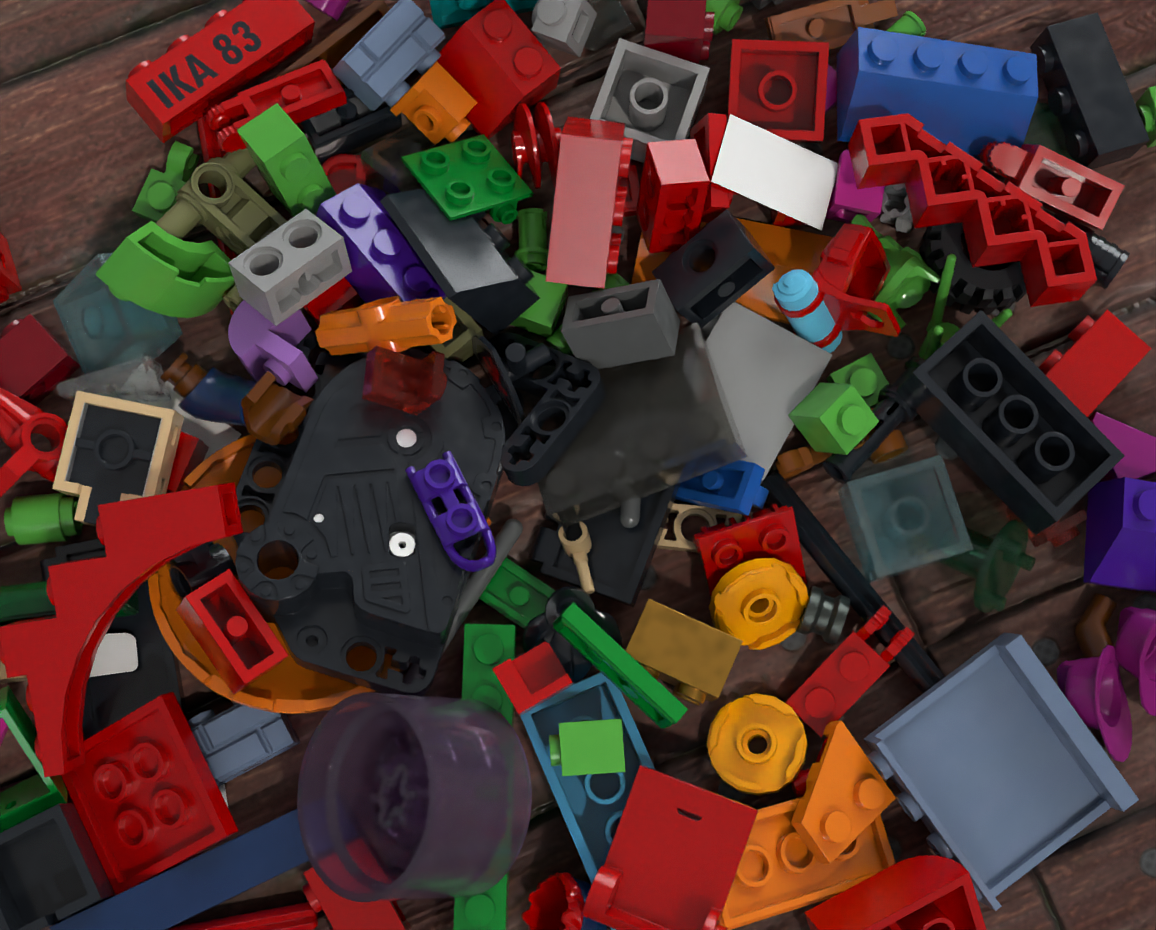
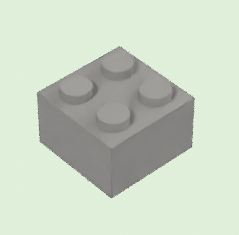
(651, 95)

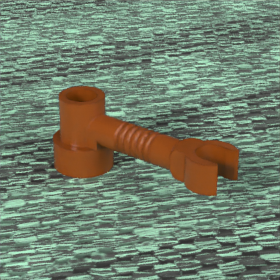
(799, 460)

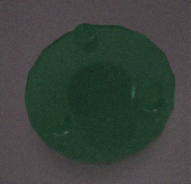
(994, 563)

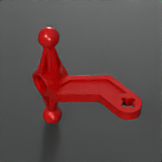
(17, 423)

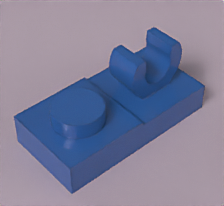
(727, 488)

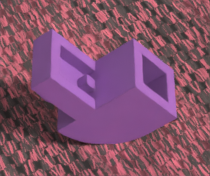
(271, 347)

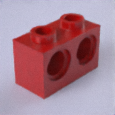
(671, 194)

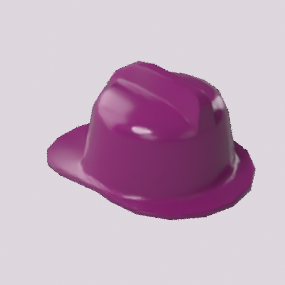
(1137, 651)
(1099, 699)

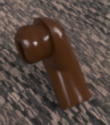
(1091, 628)

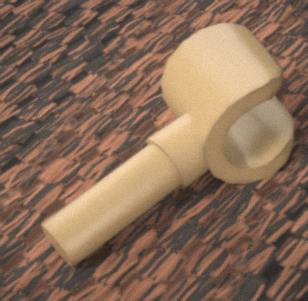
(578, 551)

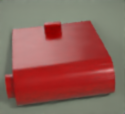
(666, 865)

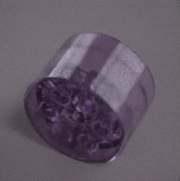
(413, 797)

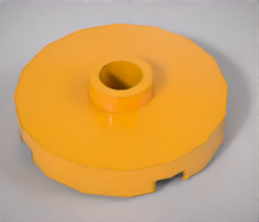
(768, 619)
(752, 718)

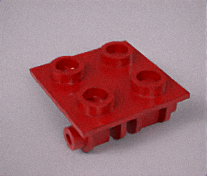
(767, 535)

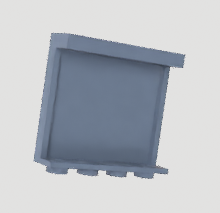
(997, 766)

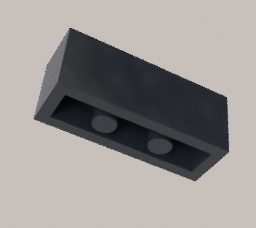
(1088, 92)

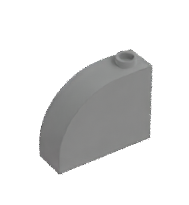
(762, 376)

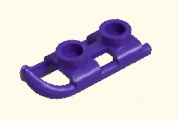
(461, 519)

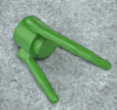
(941, 332)

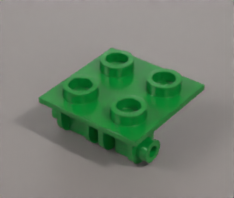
(469, 179)

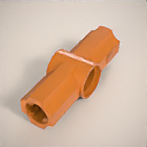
(387, 325)

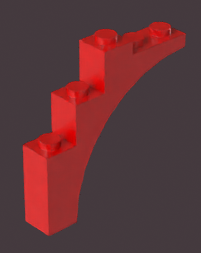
(88, 594)

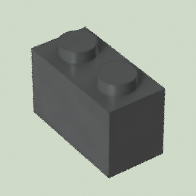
(621, 325)

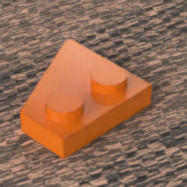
(840, 796)

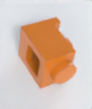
(436, 105)

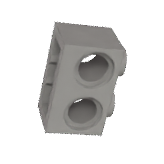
(290, 266)

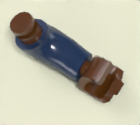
(232, 399)

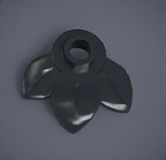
(541, 629)

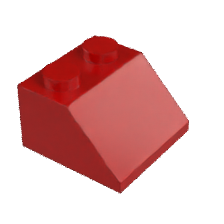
(498, 66)

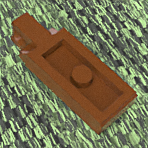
(828, 21)

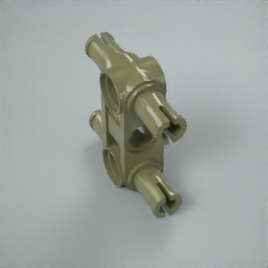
(235, 218)

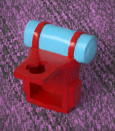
(839, 290)

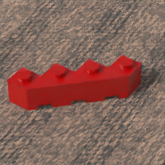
(997, 218)

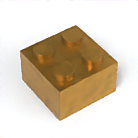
(683, 652)

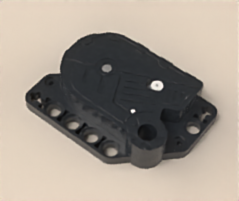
(355, 510)

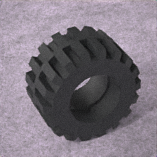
(970, 285)

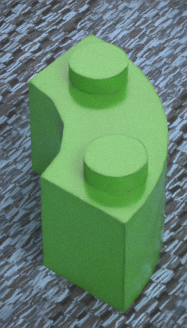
(168, 273)

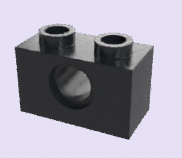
(713, 269)

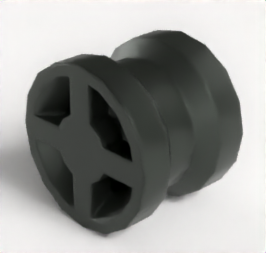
(824, 615)

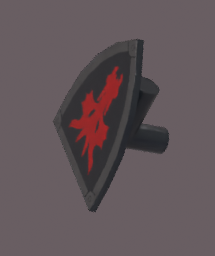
(502, 375)

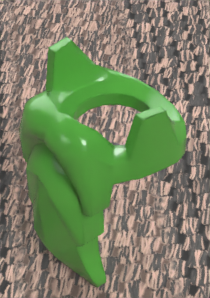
(907, 277)

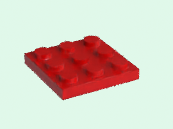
(147, 794)

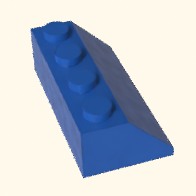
(950, 86)

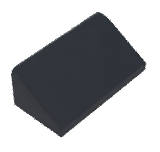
(348, 127)

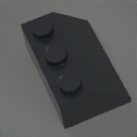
(465, 259)

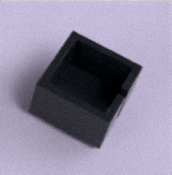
(49, 871)

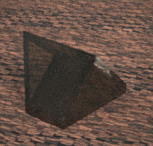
(384, 163)

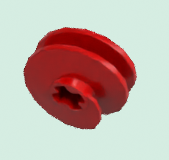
(535, 141)

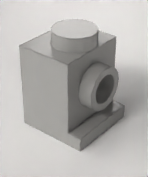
(556, 20)

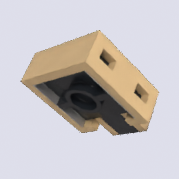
(115, 452)

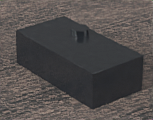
(1010, 423)

